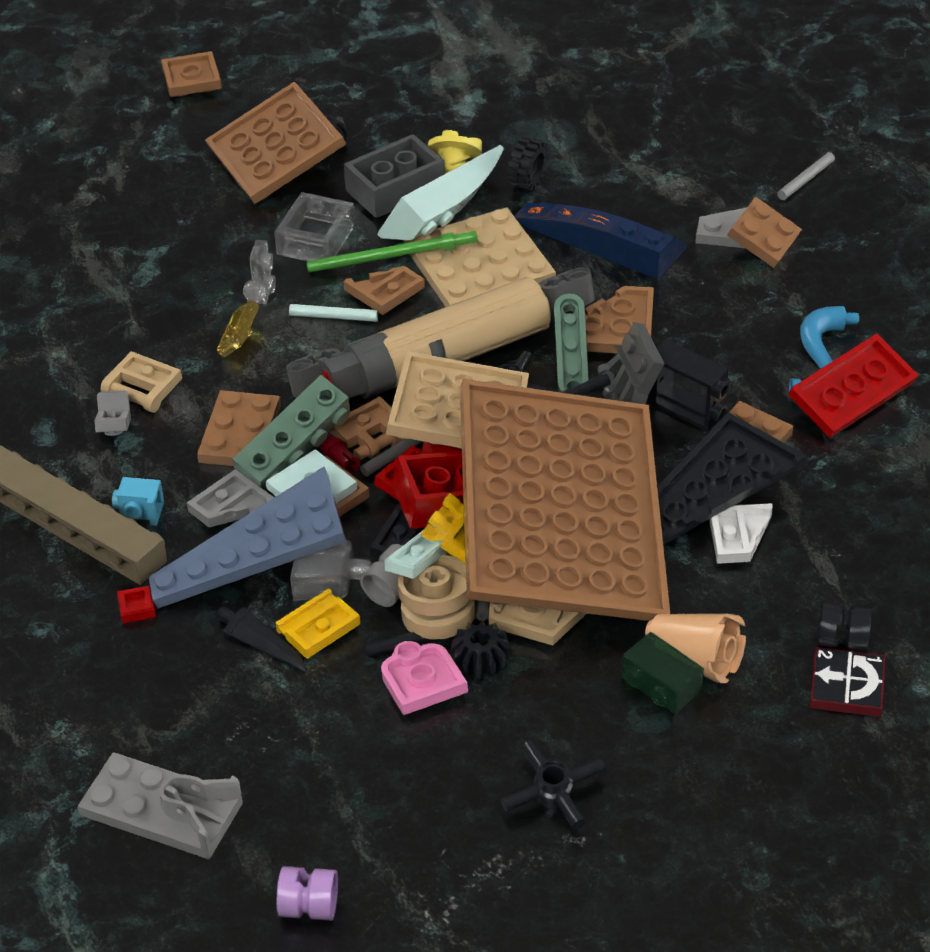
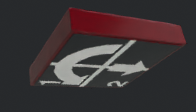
(848, 681)

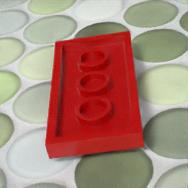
(853, 385)

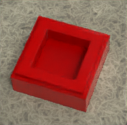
(136, 604)

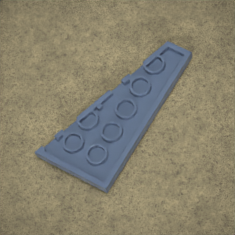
(277, 532)

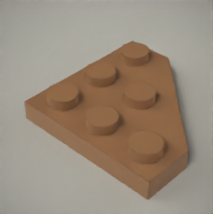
(611, 319)

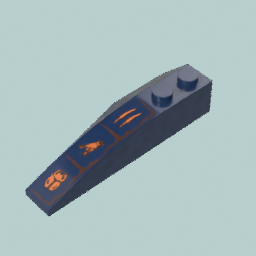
(604, 236)

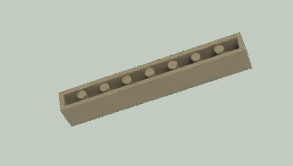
(79, 518)

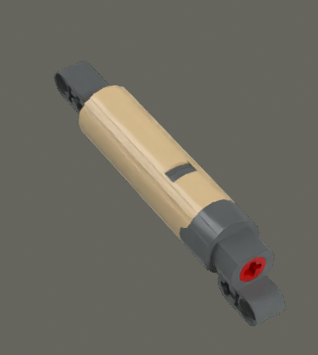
(453, 332)

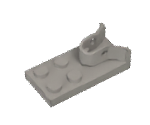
(162, 804)

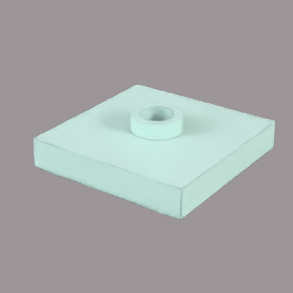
(340, 481)

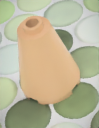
(704, 638)

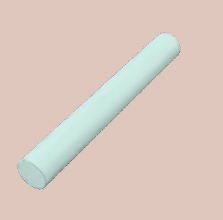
(333, 312)

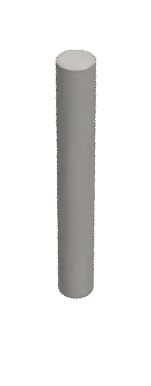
(806, 176)

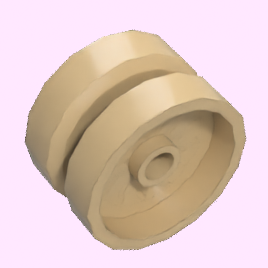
(437, 600)

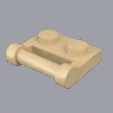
(146, 374)

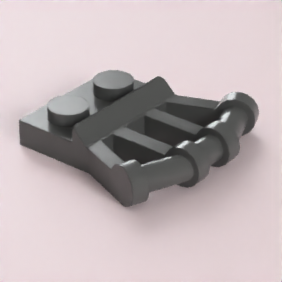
(637, 367)

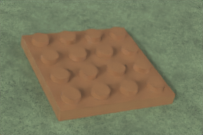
(275, 142)

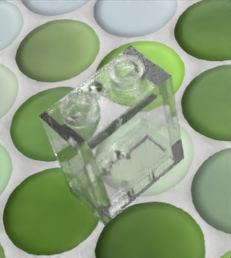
(291, 241)

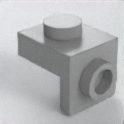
(113, 412)

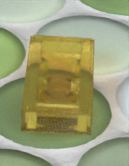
(238, 328)

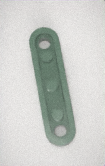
(570, 341)

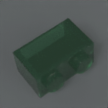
(662, 673)

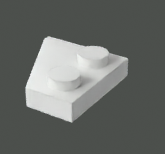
(739, 531)

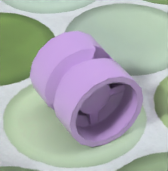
(307, 893)

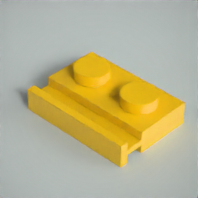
(318, 623)

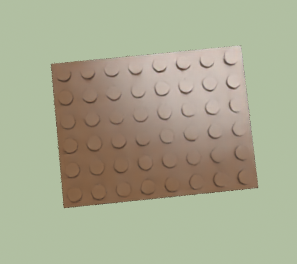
(561, 502)

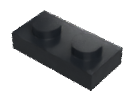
(393, 532)

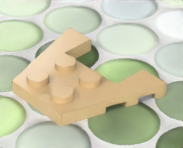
(533, 622)

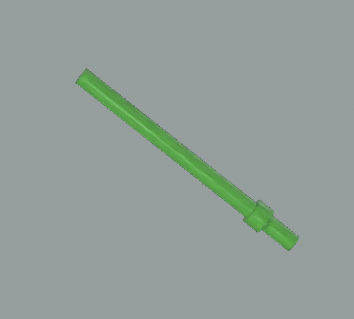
(447, 241)

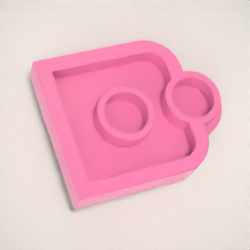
(421, 676)

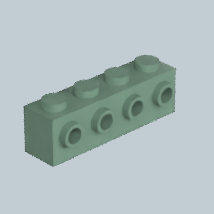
(293, 432)

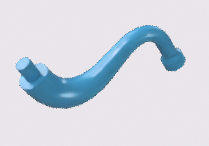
(813, 327)

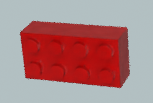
(425, 482)

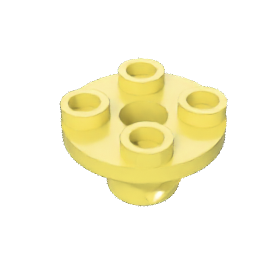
(455, 149)

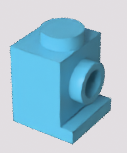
(139, 499)

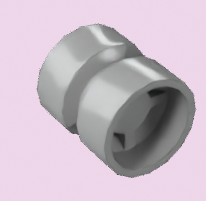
(379, 584)

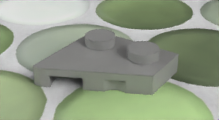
(714, 228)
(228, 500)

